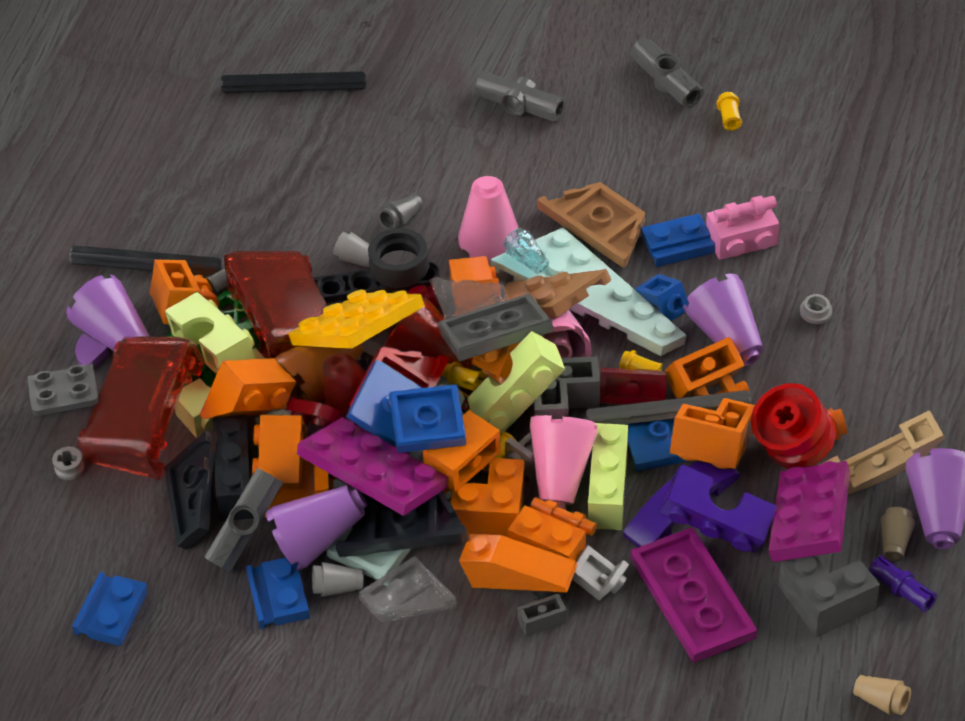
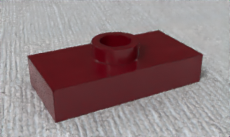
(632, 386)

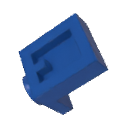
(666, 294)

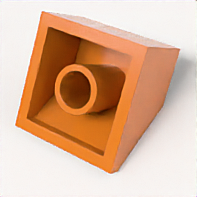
(248, 389)

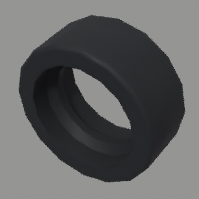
(396, 240)

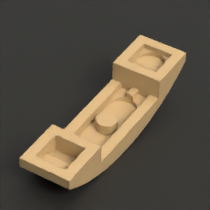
(892, 454)

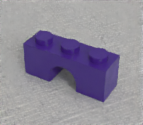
(691, 504)

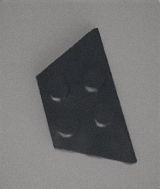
(387, 530)

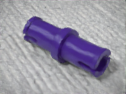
(903, 584)

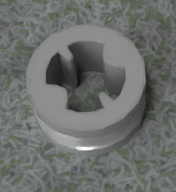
(68, 454)

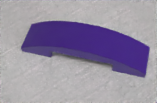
(653, 525)

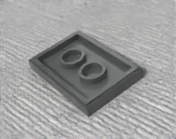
(494, 326)

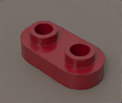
(318, 413)

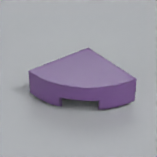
(90, 351)

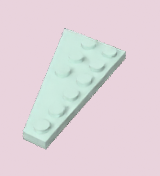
(612, 304)

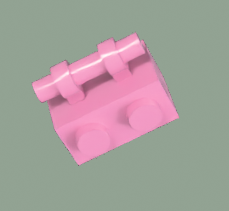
(743, 227)

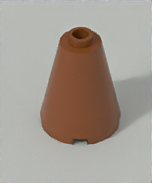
(305, 367)

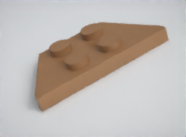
(599, 219)
(558, 292)

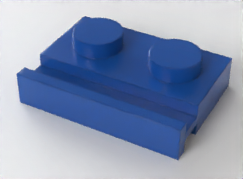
(677, 240)
(277, 592)
(110, 608)

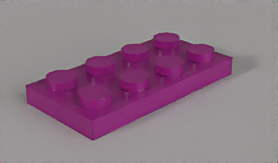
(372, 466)
(810, 511)
(693, 594)

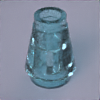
(524, 249)

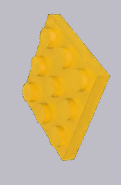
(355, 319)

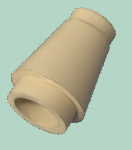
(883, 693)

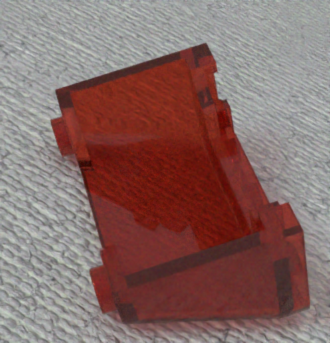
(275, 294)
(139, 402)

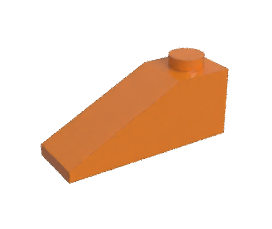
(514, 565)

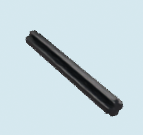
(293, 81)
(140, 259)

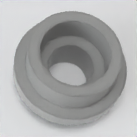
(816, 309)

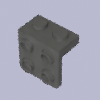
(63, 390)

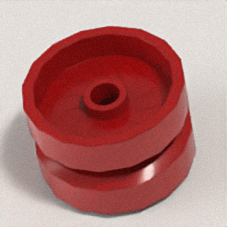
(793, 426)

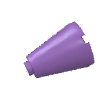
(105, 312)
(724, 312)
(939, 494)
(315, 522)

